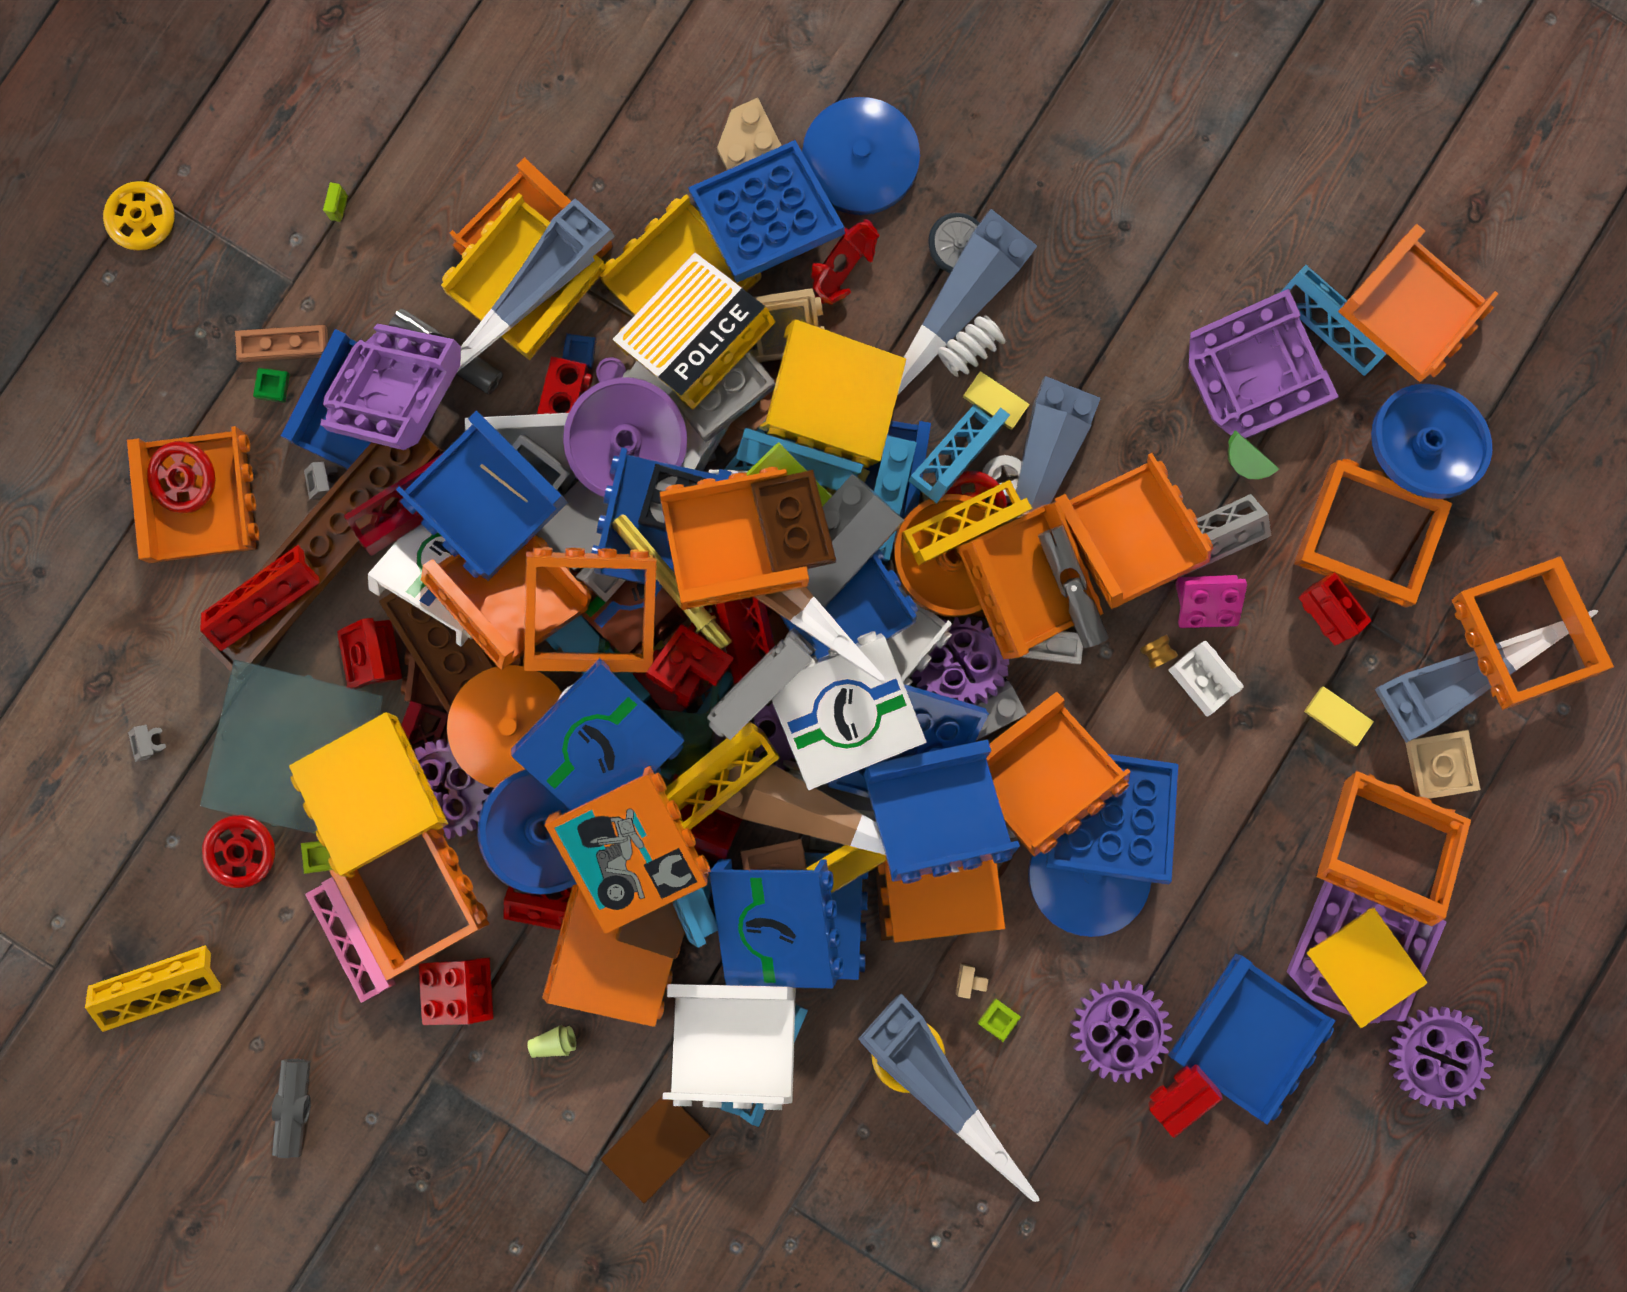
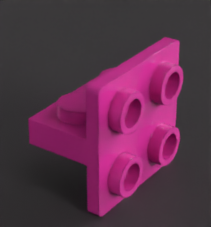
(1210, 600)

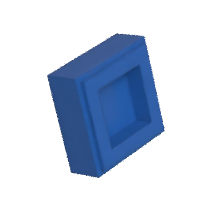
(580, 349)

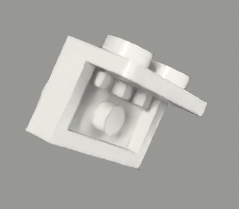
(1206, 678)

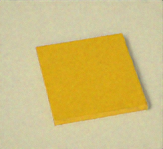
(1367, 967)

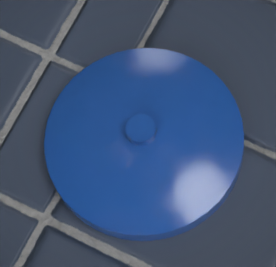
(862, 154)
(1431, 441)
(516, 839)
(1085, 901)

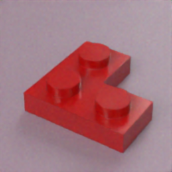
(685, 653)

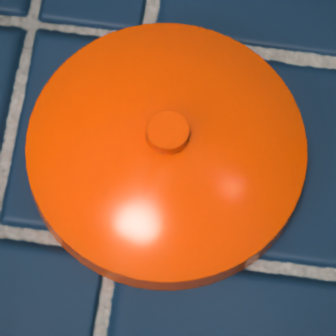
(942, 582)
(493, 716)

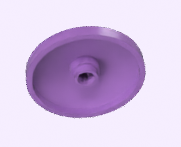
(620, 415)

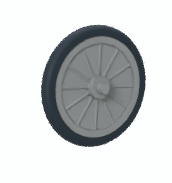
(949, 238)

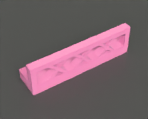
(353, 937)

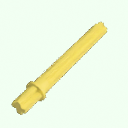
(666, 577)

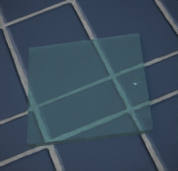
(268, 725)

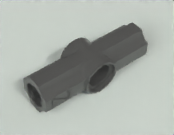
(291, 1108)

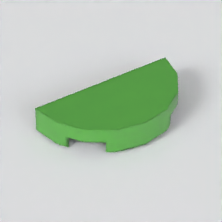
(1248, 459)

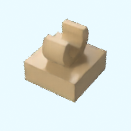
(968, 981)

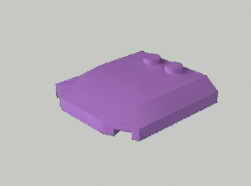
(1266, 370)
(391, 386)
(1334, 910)

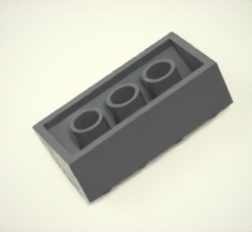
(857, 527)

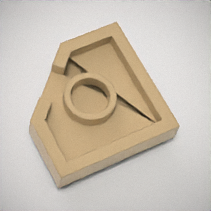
(746, 135)

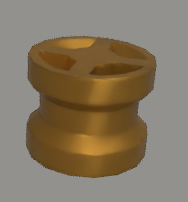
(1159, 652)

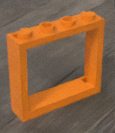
(579, 559)
(1355, 577)
(1572, 613)
(1377, 889)
(374, 928)

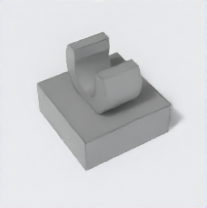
(317, 479)
(141, 742)

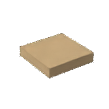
(1443, 765)

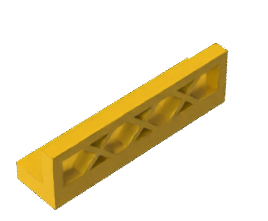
(975, 529)
(716, 766)
(849, 864)
(147, 985)

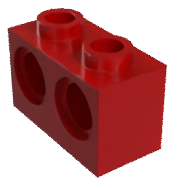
(556, 391)

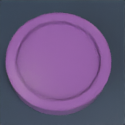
(609, 369)

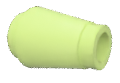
(555, 1042)

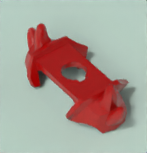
(854, 244)

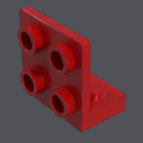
(456, 992)

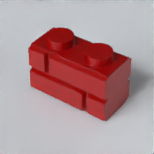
(1334, 609)
(1184, 1100)

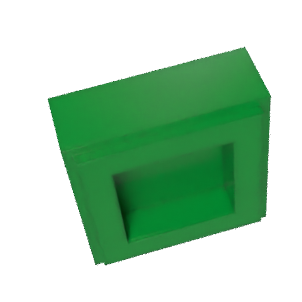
(271, 385)

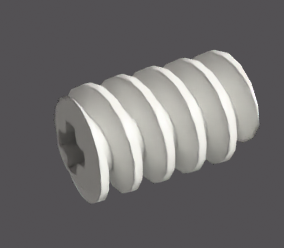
(971, 344)

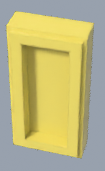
(992, 396)
(1338, 716)

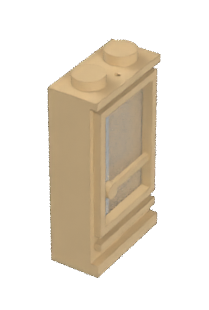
(784, 309)

